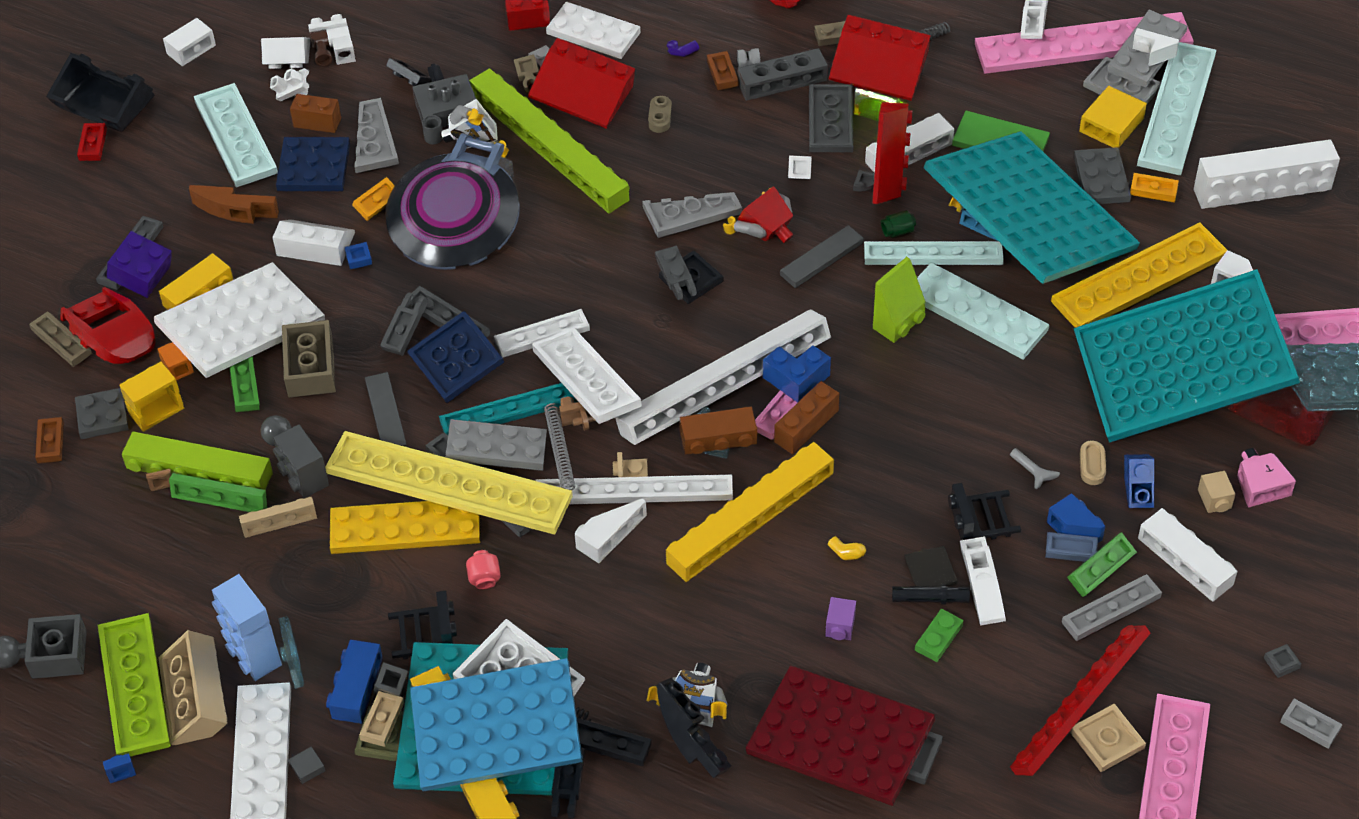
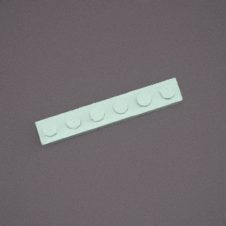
(936, 252)

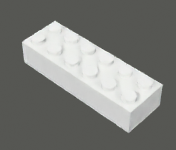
(1266, 174)

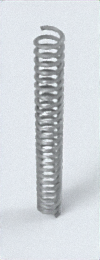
(556, 450)

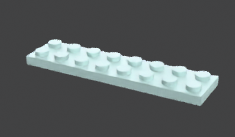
(1176, 109)

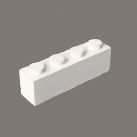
(925, 139)
(1187, 554)

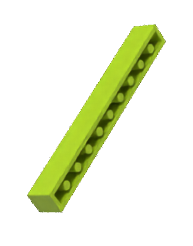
(550, 141)

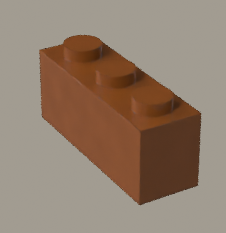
(806, 417)
(718, 430)

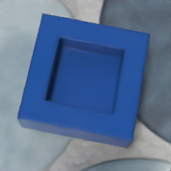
(358, 255)
(119, 768)

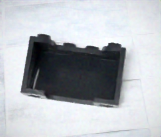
(99, 94)

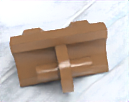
(574, 413)

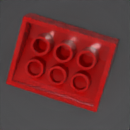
(880, 57)
(582, 83)
(891, 151)

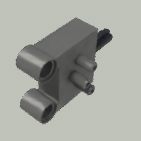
(438, 100)

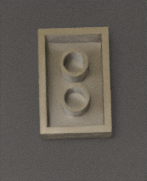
(308, 358)

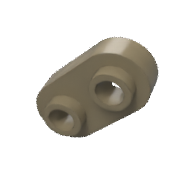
(660, 114)

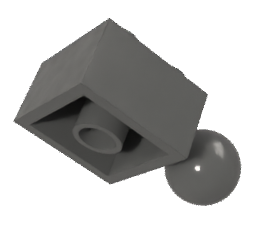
(296, 455)
(52, 647)

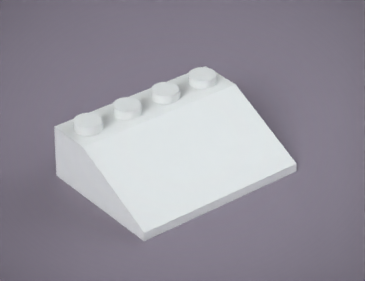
(508, 649)

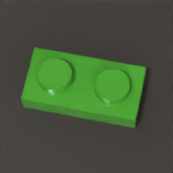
(939, 635)

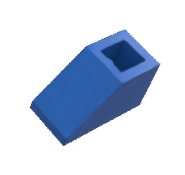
(1139, 480)
(1074, 518)

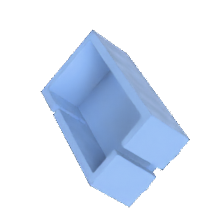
(246, 628)

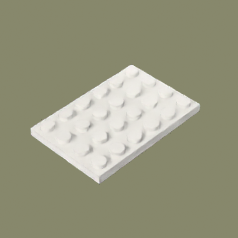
(237, 319)

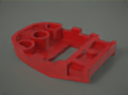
(118, 339)

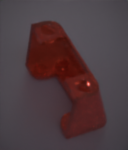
(1284, 414)

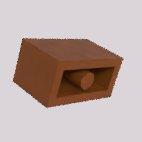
(315, 113)

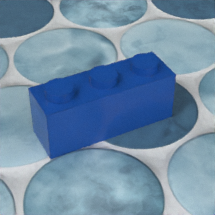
(355, 681)

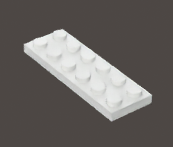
(586, 375)
(261, 752)

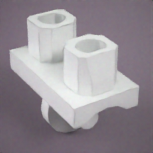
(292, 84)

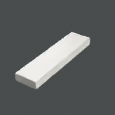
(523, 338)

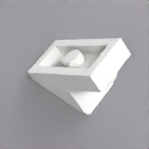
(1159, 46)

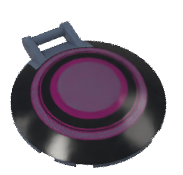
(453, 207)

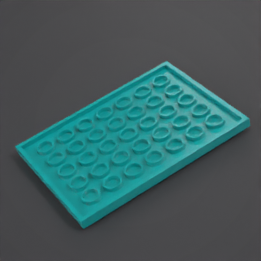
(1185, 356)

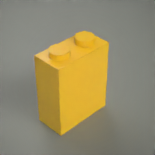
(1112, 117)

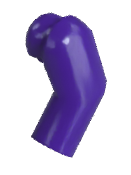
(683, 51)

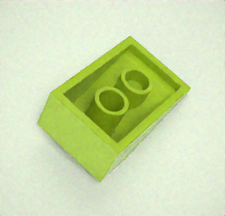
(898, 302)

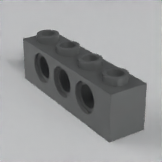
(782, 74)

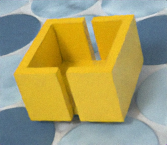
(152, 396)

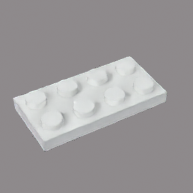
(593, 30)

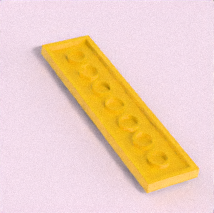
(1139, 276)

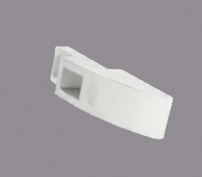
(983, 580)

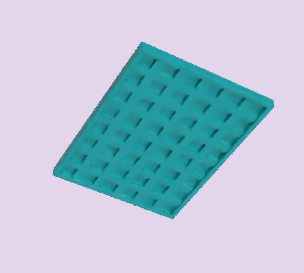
(1031, 206)

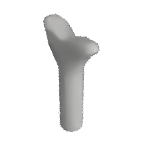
(1039, 473)

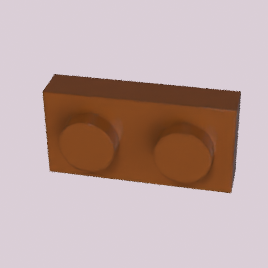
(722, 70)
(49, 440)

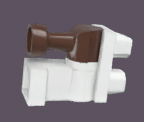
(331, 34)

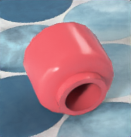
(483, 569)

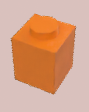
(175, 361)

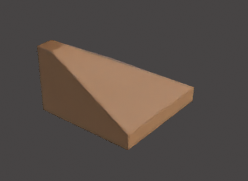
(159, 479)

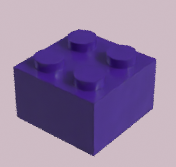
(139, 264)

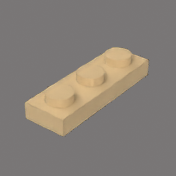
(278, 517)

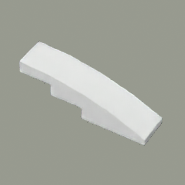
(1034, 19)

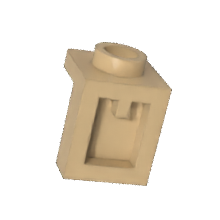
(629, 468)

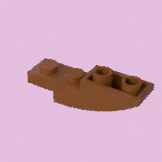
(231, 206)

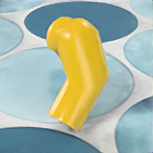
(847, 551)

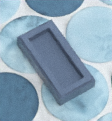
(1070, 546)

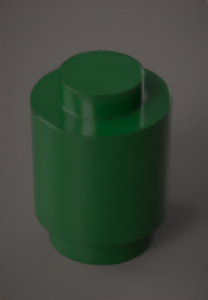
(898, 224)

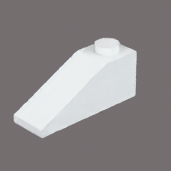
(607, 530)

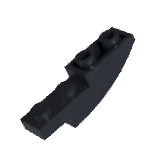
(682, 722)

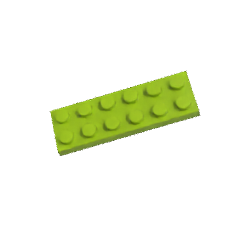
(133, 686)

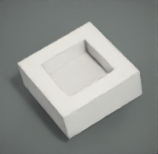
(800, 167)

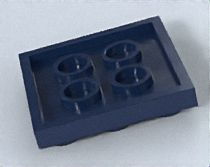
(313, 164)
(455, 356)

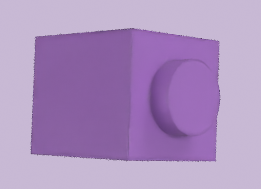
(840, 618)

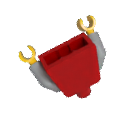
(764, 217)

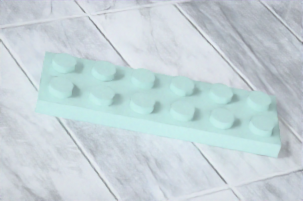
(235, 135)
(980, 311)

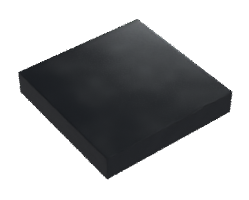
(702, 273)

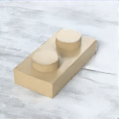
(381, 718)

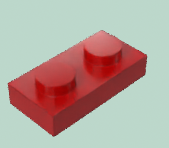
(92, 142)

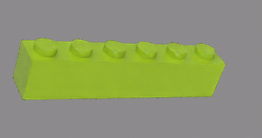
(157, 453)

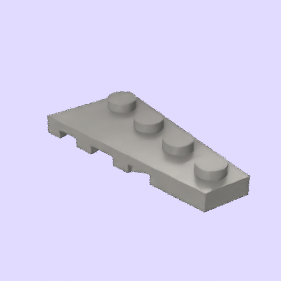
(374, 139)
(676, 216)

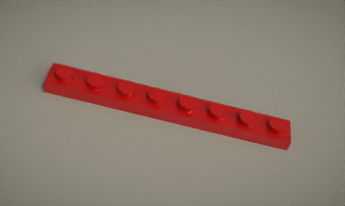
(1080, 700)

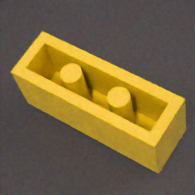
(198, 280)

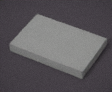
(1101, 78)

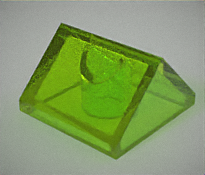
(868, 103)

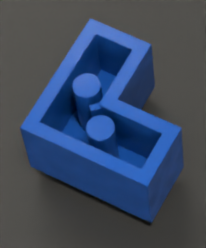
(796, 375)

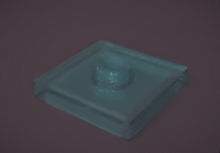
(289, 652)

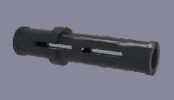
(931, 594)

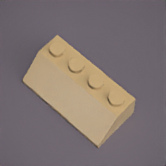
(192, 688)

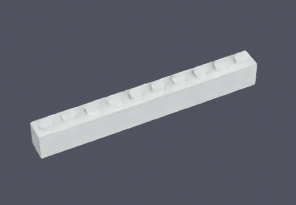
(720, 377)

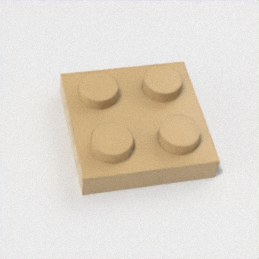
(1107, 737)

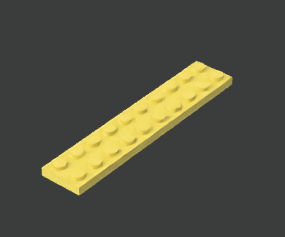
(449, 482)

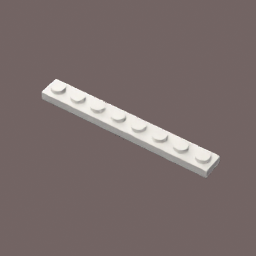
(648, 488)

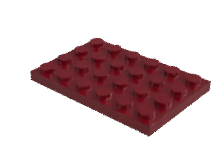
(841, 735)

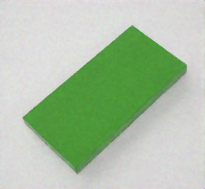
(978, 129)

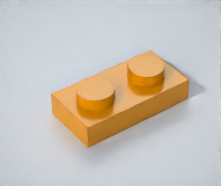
(1154, 187)
(374, 199)

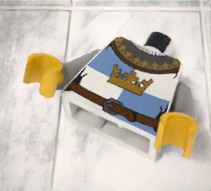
(473, 121)
(700, 689)

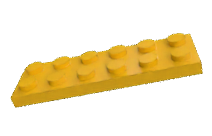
(400, 527)

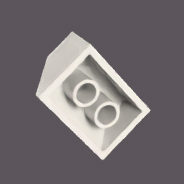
(312, 241)

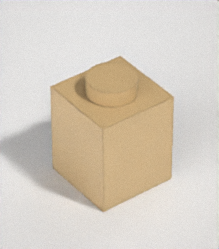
(1216, 492)

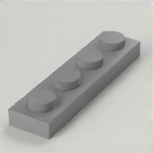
(1111, 607)

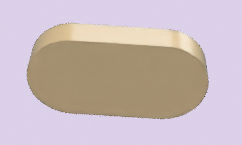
(1092, 462)

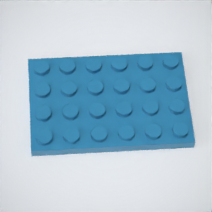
(495, 724)

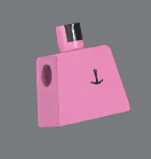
(1263, 478)

